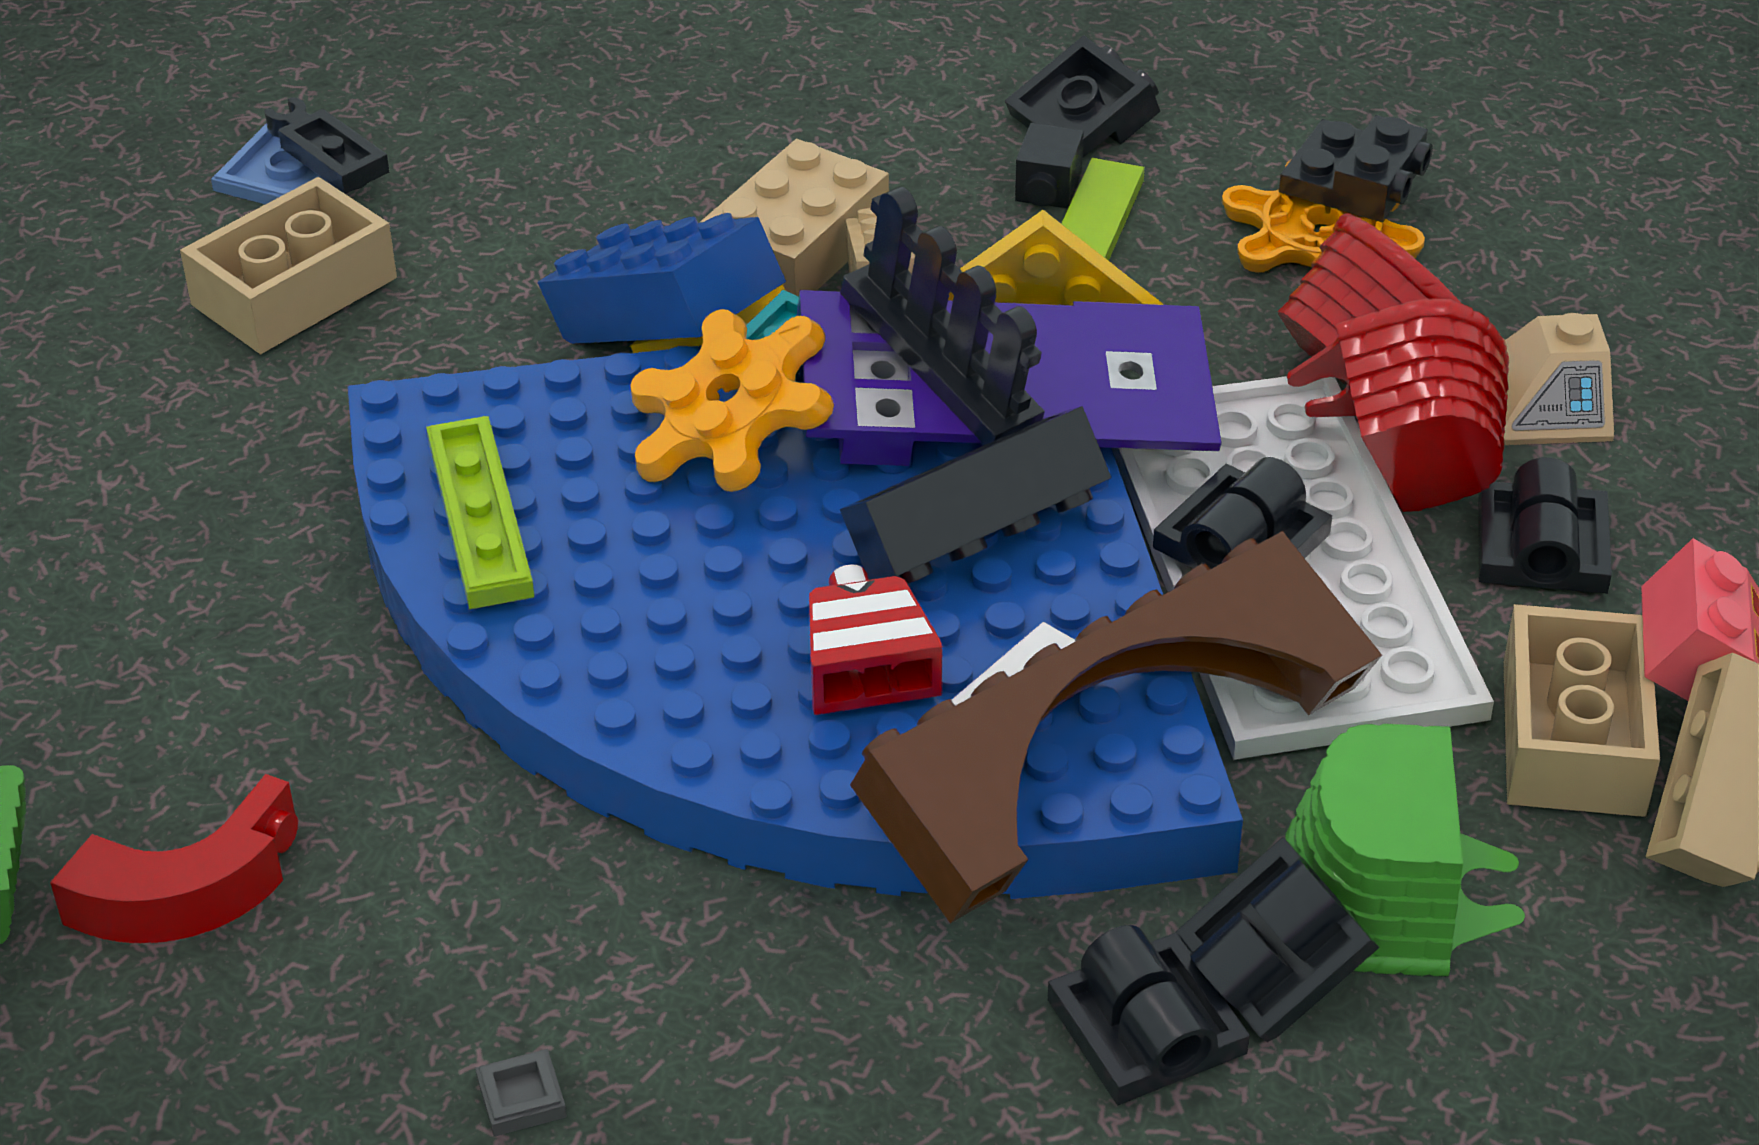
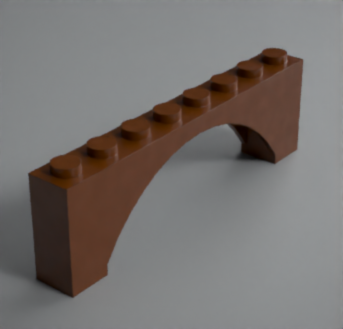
(954, 779)

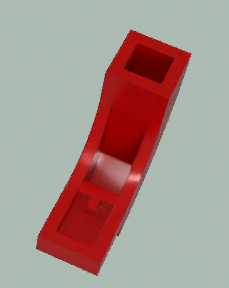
(185, 890)

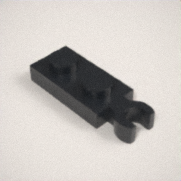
(327, 146)

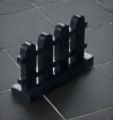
(940, 345)

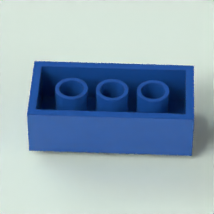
(660, 279)

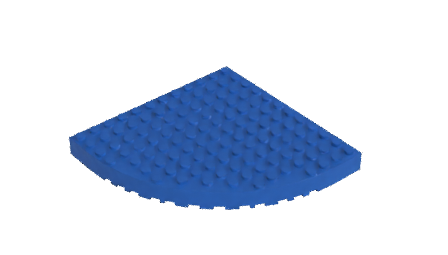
(676, 651)

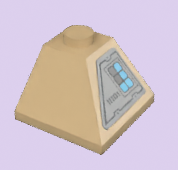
(1559, 382)

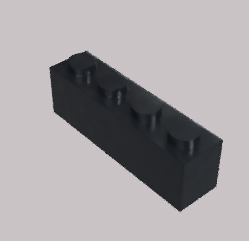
(976, 495)

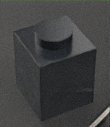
(1049, 165)

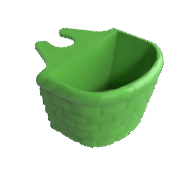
(1392, 849)

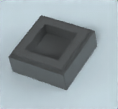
(520, 1092)

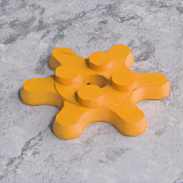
(1289, 228)
(733, 429)

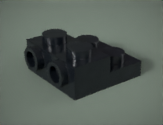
(1087, 92)
(1358, 168)

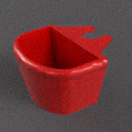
(1351, 278)
(1425, 396)

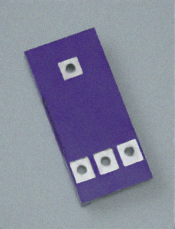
(1083, 347)

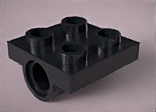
(1242, 507)
(1544, 531)
(1276, 940)
(1145, 1013)

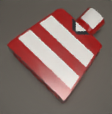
(870, 643)

